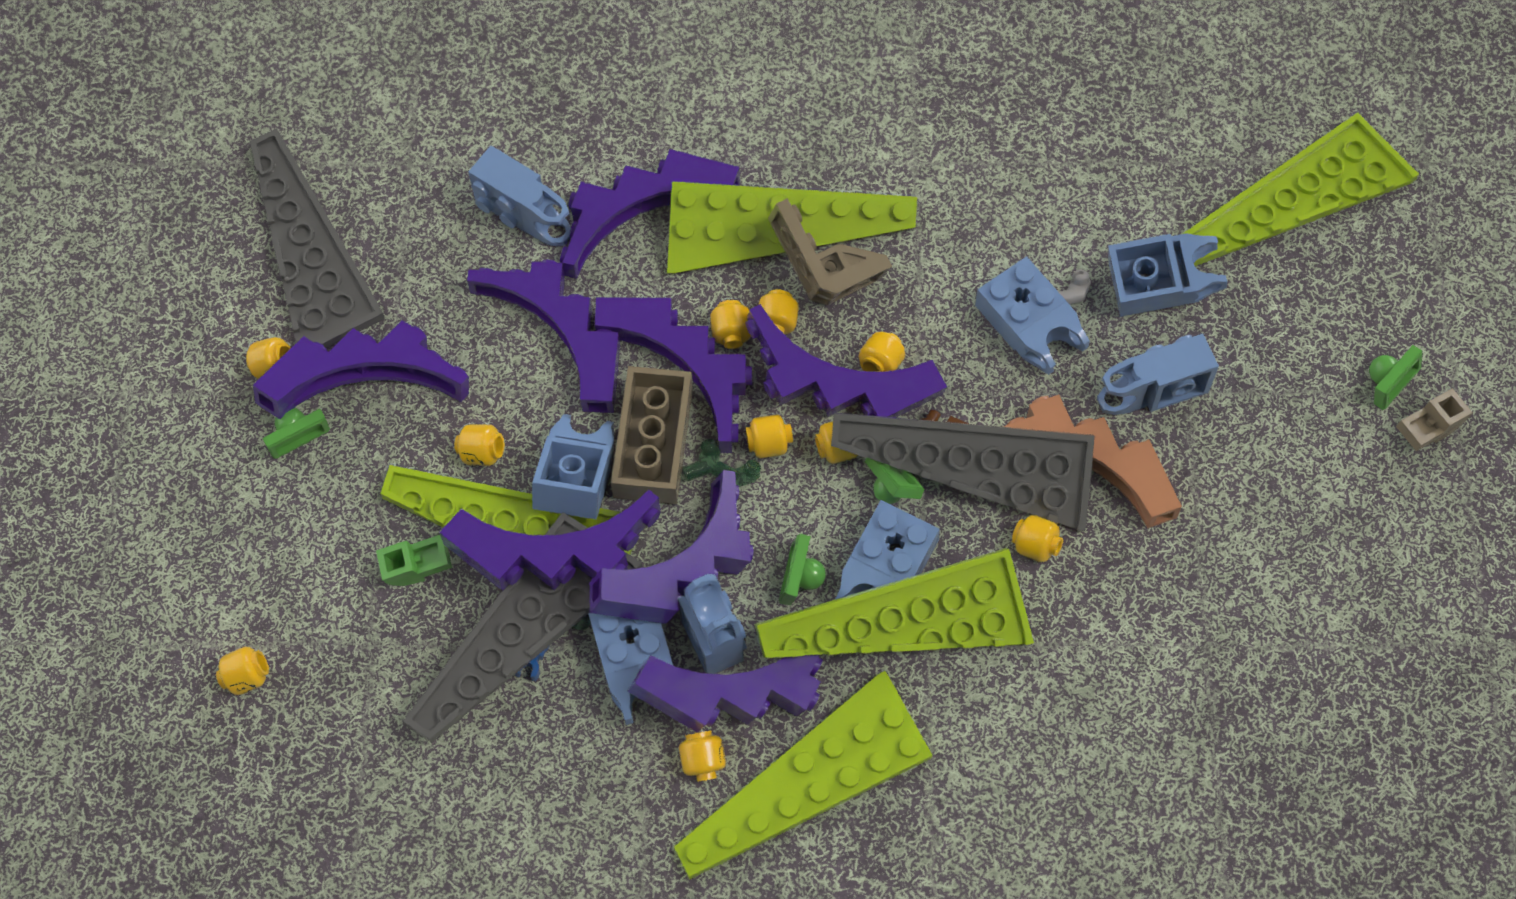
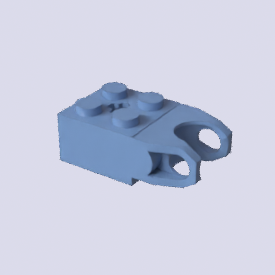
(517, 196)
(1170, 272)
(1030, 314)
(1161, 376)
(573, 470)
(874, 563)
(711, 625)
(624, 660)

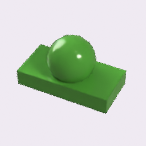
(1393, 375)
(294, 431)
(893, 483)
(800, 571)

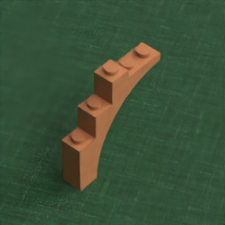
(1132, 469)

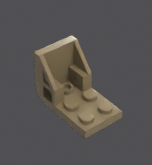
(846, 266)

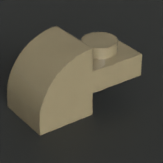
(1435, 420)

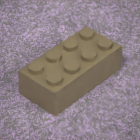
(652, 434)

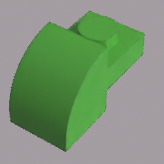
(411, 563)

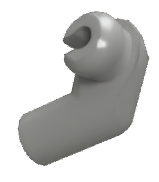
(1077, 288)

